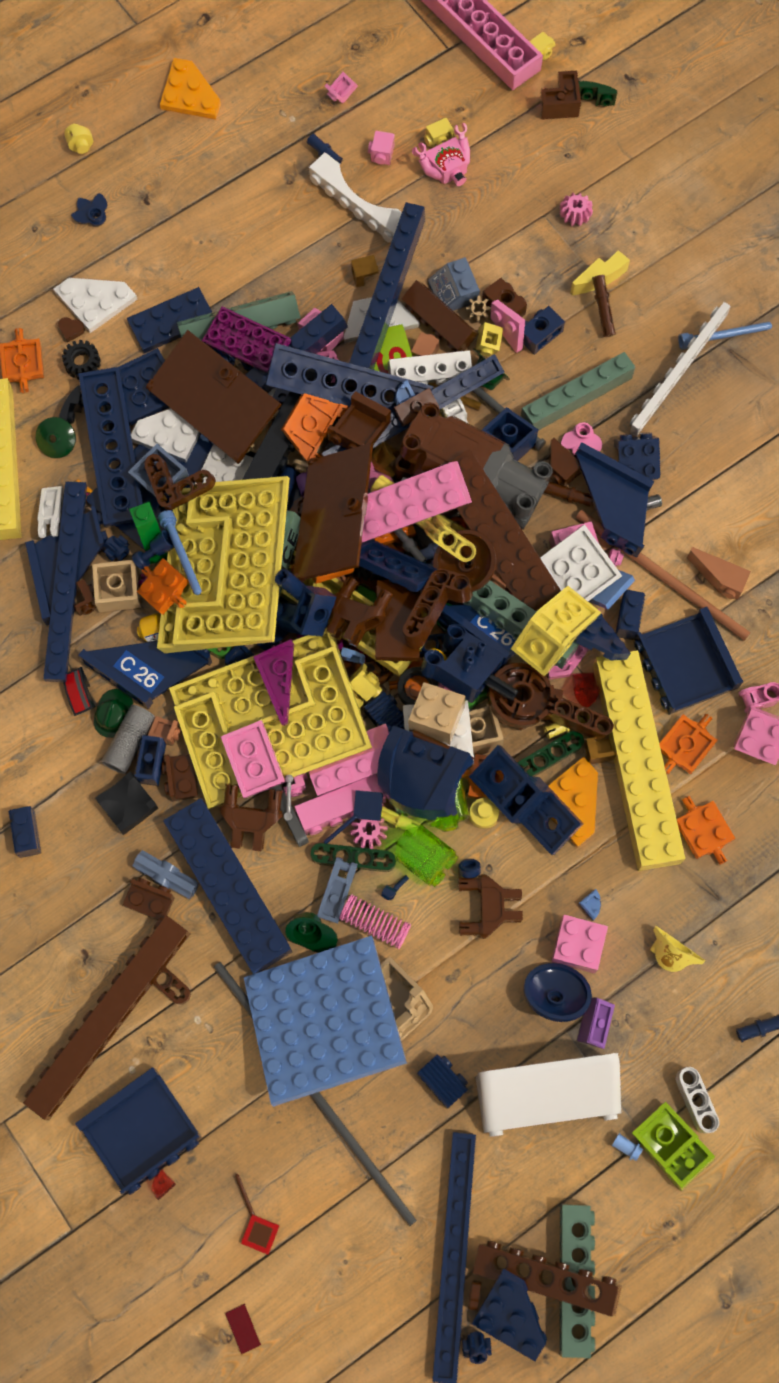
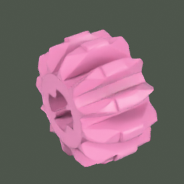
(576, 209)
(377, 833)

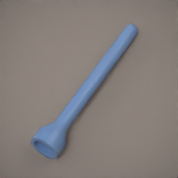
(685, 338)
(168, 521)

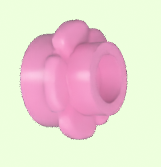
(616, 557)

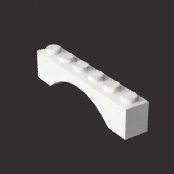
(328, 176)

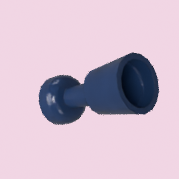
(159, 546)

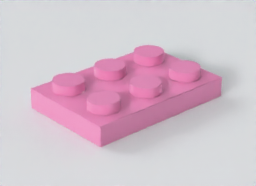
(253, 759)

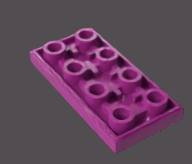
(243, 338)

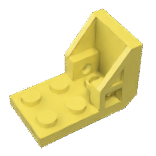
(554, 629)

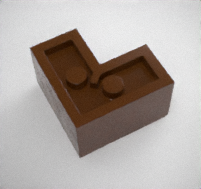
(562, 101)

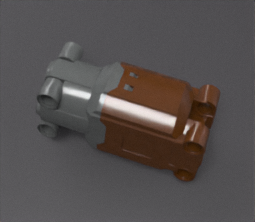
(438, 440)

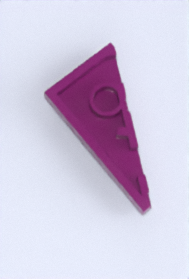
(276, 671)

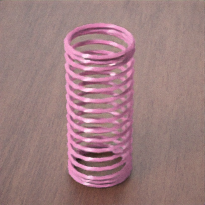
(401, 935)

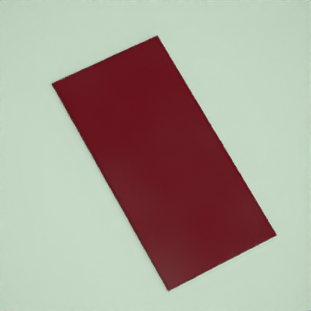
(243, 1329)

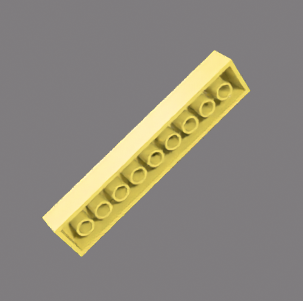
(639, 763)

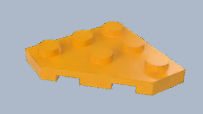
(189, 91)
(579, 792)

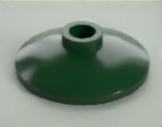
(64, 436)

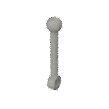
(288, 815)

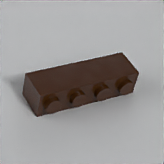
(439, 316)

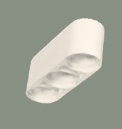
(706, 1108)

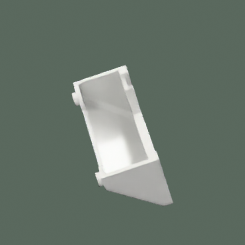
(549, 1093)

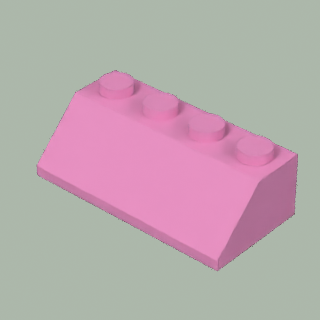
(351, 768)

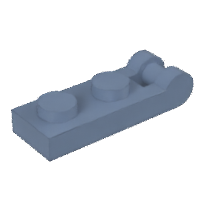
(336, 891)

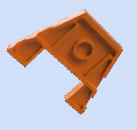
(309, 423)

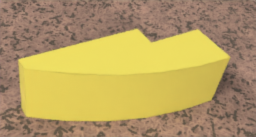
(612, 269)

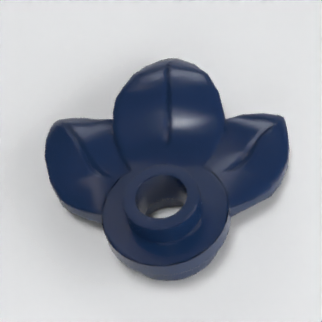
(90, 209)

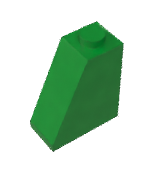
(147, 527)

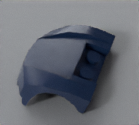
(420, 774)

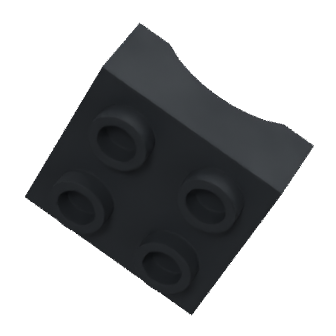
(127, 803)

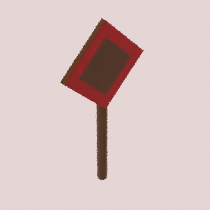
(259, 1232)

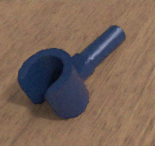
(389, 892)

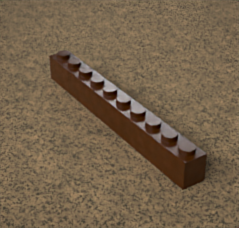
(106, 1018)

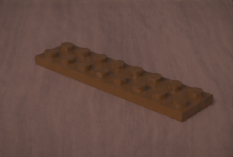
(516, 558)

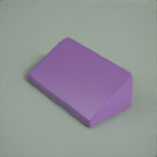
(596, 1023)

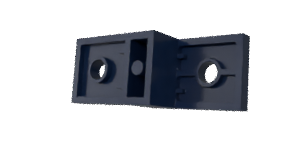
(526, 800)

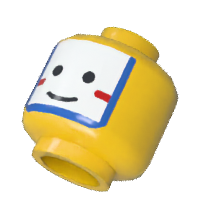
(149, 627)

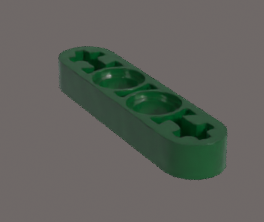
(549, 759)
(354, 853)

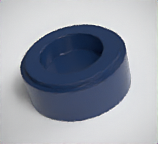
(469, 868)

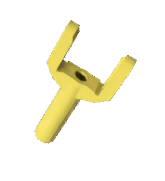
(437, 527)

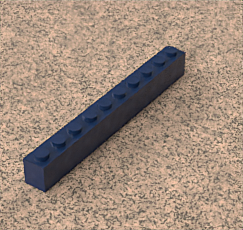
(388, 288)

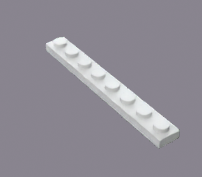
(673, 375)

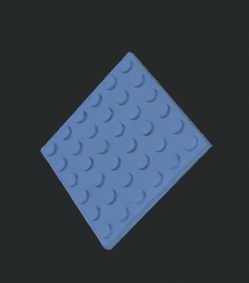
(323, 1021)

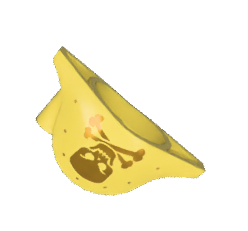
(671, 953)

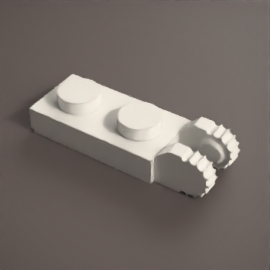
(50, 510)

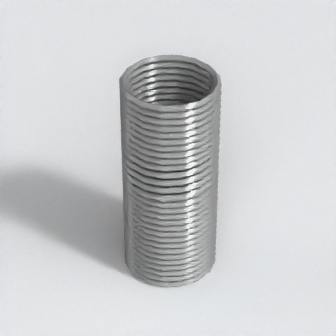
(126, 744)

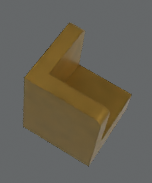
(362, 268)
(383, 456)
(598, 751)

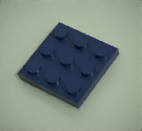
(135, 377)

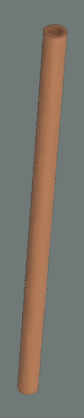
(674, 583)

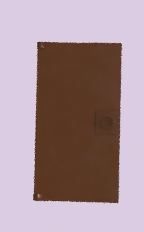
(213, 396)
(333, 513)

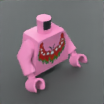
(446, 160)

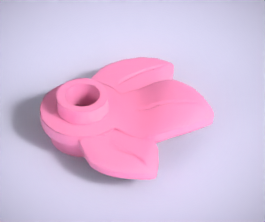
(573, 439)

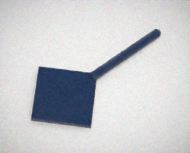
(367, 806)

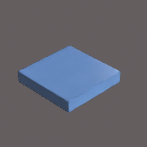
(611, 594)

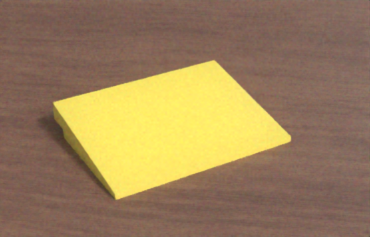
(235, 552)
(321, 722)

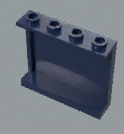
(688, 661)
(139, 1131)

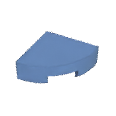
(403, 392)
(352, 656)
(591, 904)

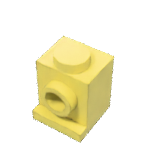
(543, 44)
(438, 133)
(493, 335)
(365, 683)

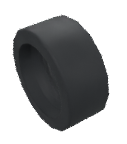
(414, 671)

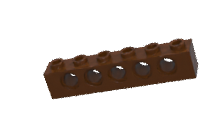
(605, 1304)

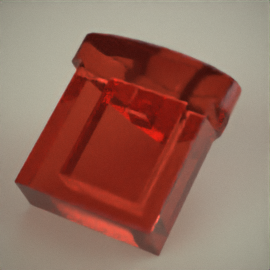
(585, 688)

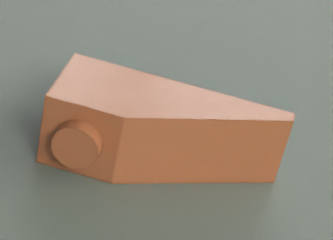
(721, 574)

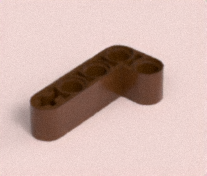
(440, 588)

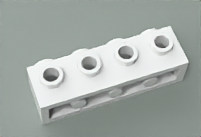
(431, 368)

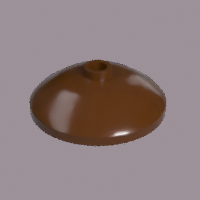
(482, 564)

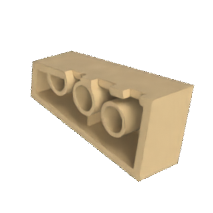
(485, 730)

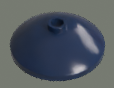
(560, 984)

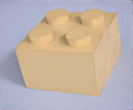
(116, 586)
(437, 712)

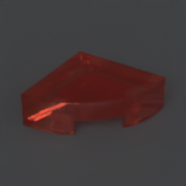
(162, 1184)

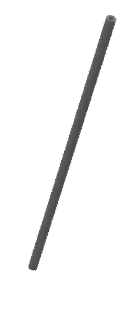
(332, 1116)

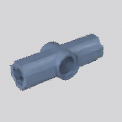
(165, 874)

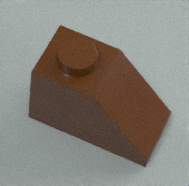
(563, 464)

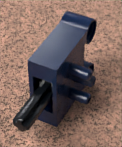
(468, 667)

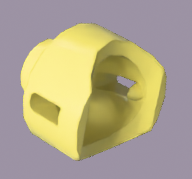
(81, 139)
(483, 813)

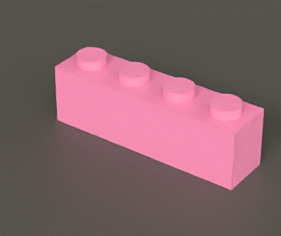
(333, 806)

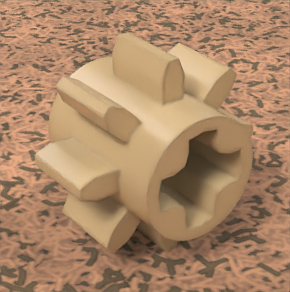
(478, 302)

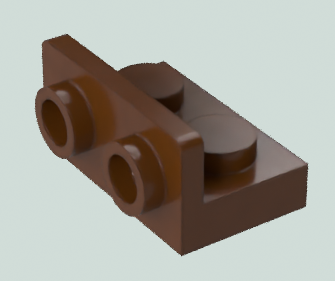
(180, 777)
(148, 899)

